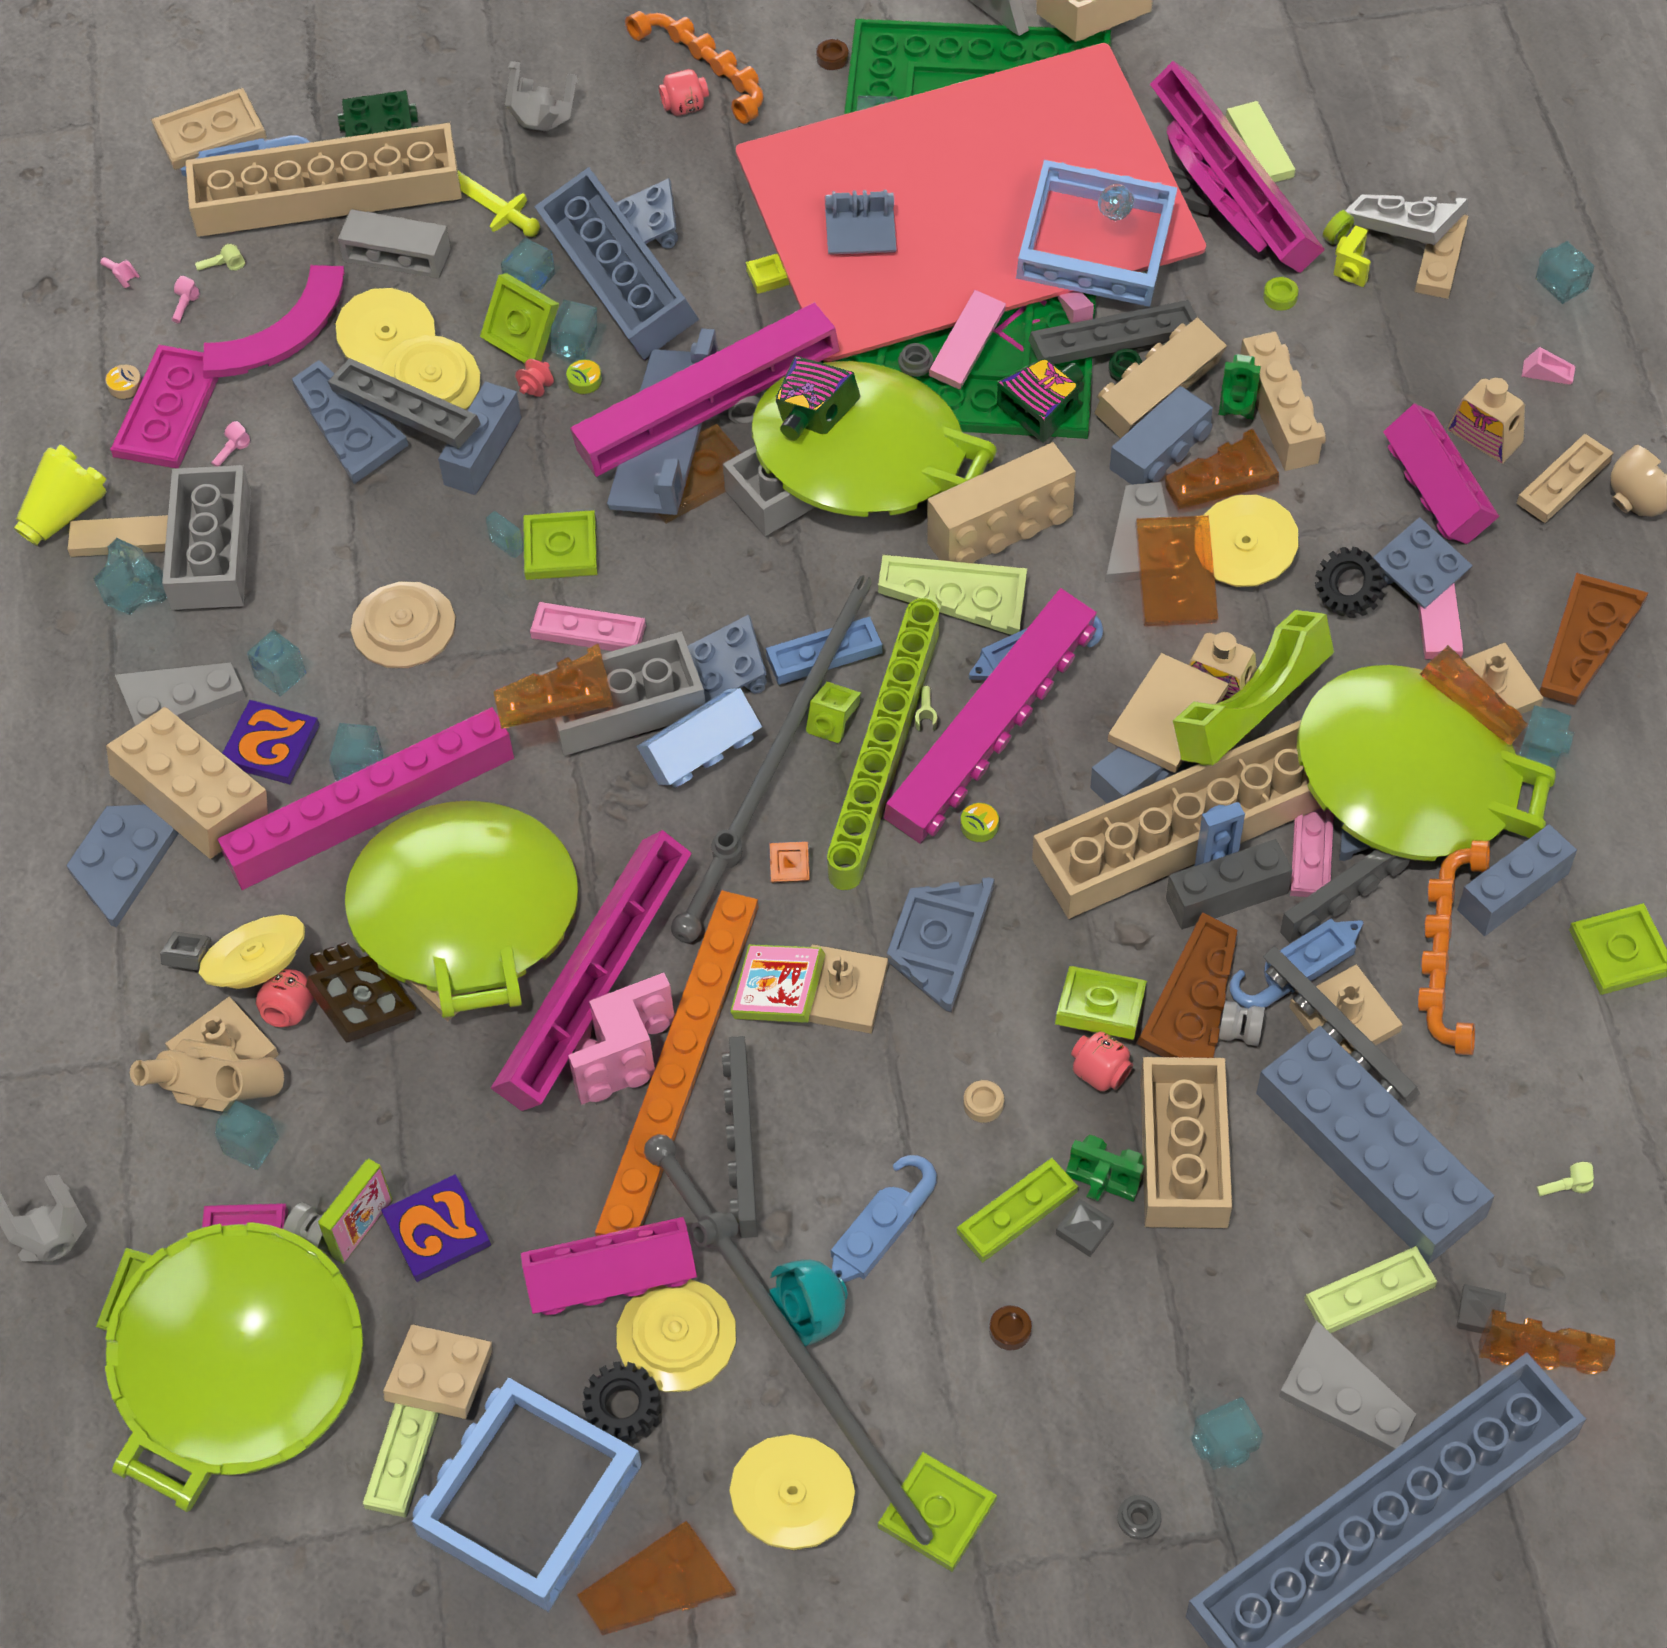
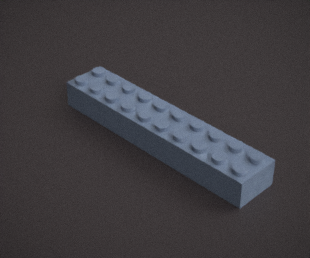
(1389, 1513)

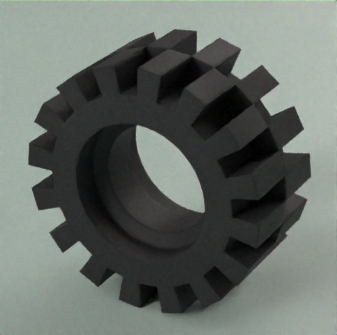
(1341, 563)
(623, 1378)

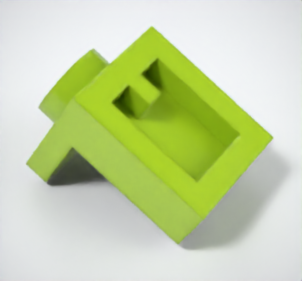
(831, 710)

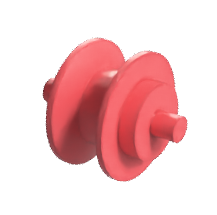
(534, 377)

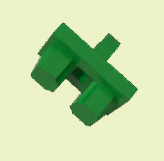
(1239, 387)
(1091, 1164)

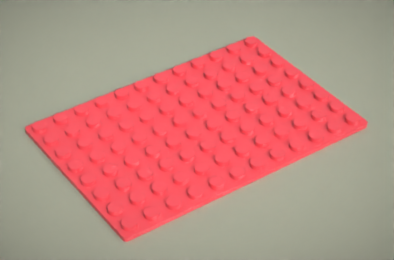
(963, 194)

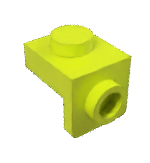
(1349, 259)

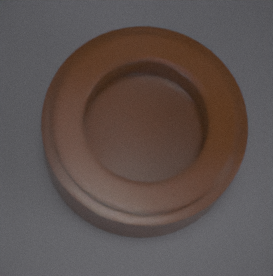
(832, 54)
(1010, 1327)

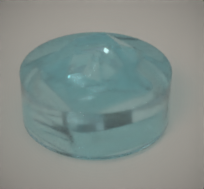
(1115, 202)

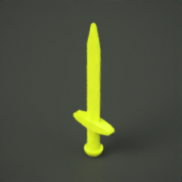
(504, 211)

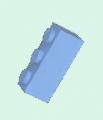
(700, 738)

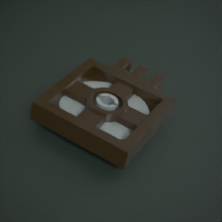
(356, 993)

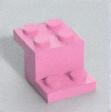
(624, 1048)

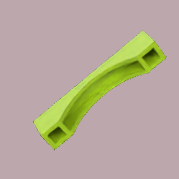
(1295, 652)

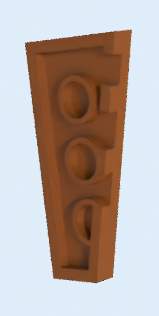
(1588, 632)

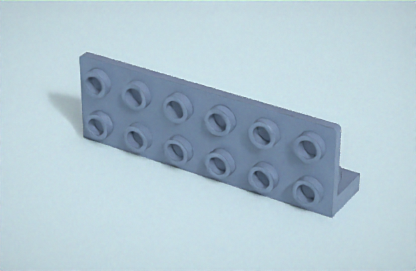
(658, 476)

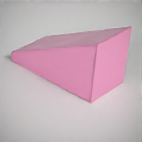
(1076, 306)
(1548, 367)

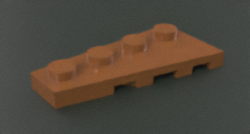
(1192, 1001)

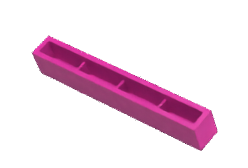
(1237, 167)
(703, 389)
(990, 716)
(366, 798)
(591, 971)

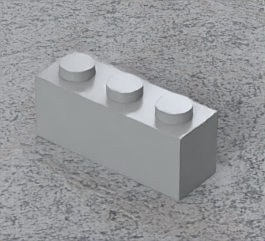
(394, 243)

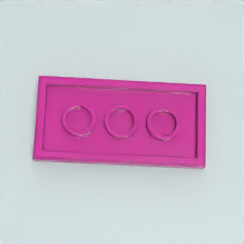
(165, 409)

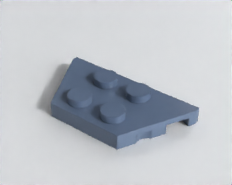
(120, 857)
(939, 936)

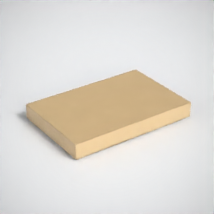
(208, 125)
(1148, 718)

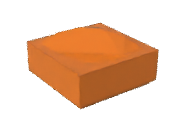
(789, 862)

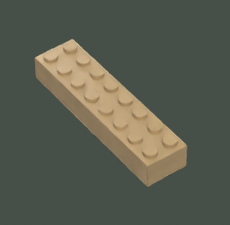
(322, 179)
(1159, 825)

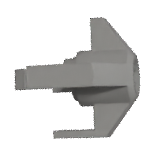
(538, 108)
(47, 1230)

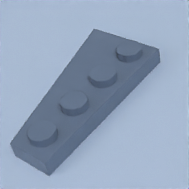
(354, 432)

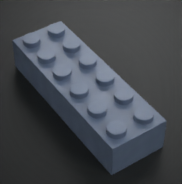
(616, 263)
(1374, 1144)

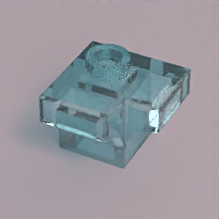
(129, 578)

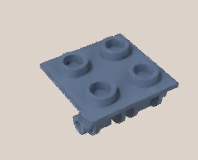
(652, 213)
(860, 222)
(1421, 563)
(729, 659)

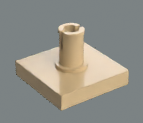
(1506, 677)
(848, 990)
(1359, 1003)
(228, 1027)

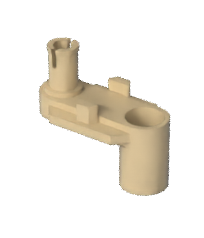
(209, 1075)

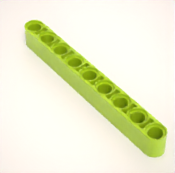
(919, 634)

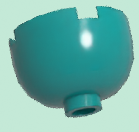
(809, 1298)

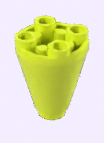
(57, 495)

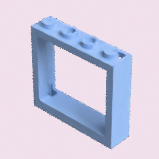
(1086, 275)
(584, 1528)

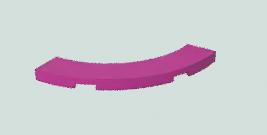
(1212, 185)
(286, 335)

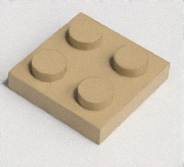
(438, 1371)

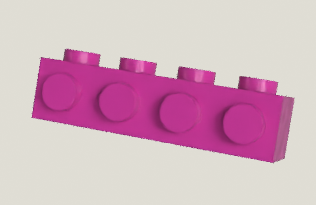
(1440, 474)
(608, 1266)

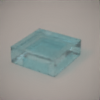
(504, 534)

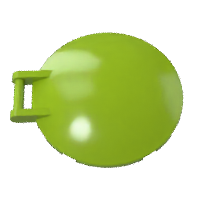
(880, 456)
(1413, 766)
(462, 900)
(230, 1354)

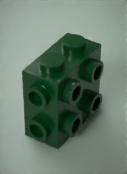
(377, 114)

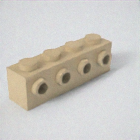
(1144, 386)
(1283, 404)

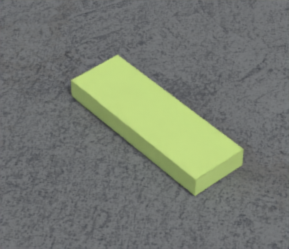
(1261, 139)
(1371, 1290)
(400, 1460)

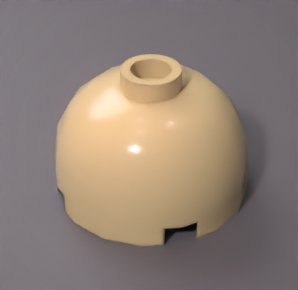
(1639, 483)

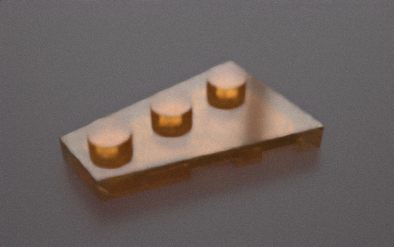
(1227, 473)
(1467, 689)
(564, 691)
(1507, 1341)
(658, 1580)

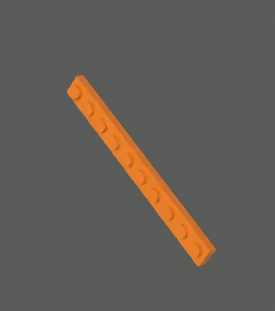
(679, 1060)

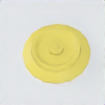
(379, 322)
(436, 367)
(1251, 540)
(253, 952)
(677, 1335)
(792, 1492)

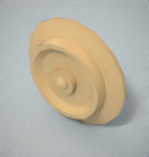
(403, 624)

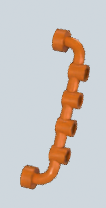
(744, 107)
(1437, 961)

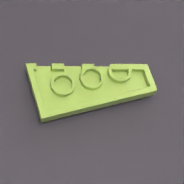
(967, 591)

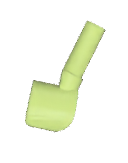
(229, 254)
(926, 710)
(1580, 1181)

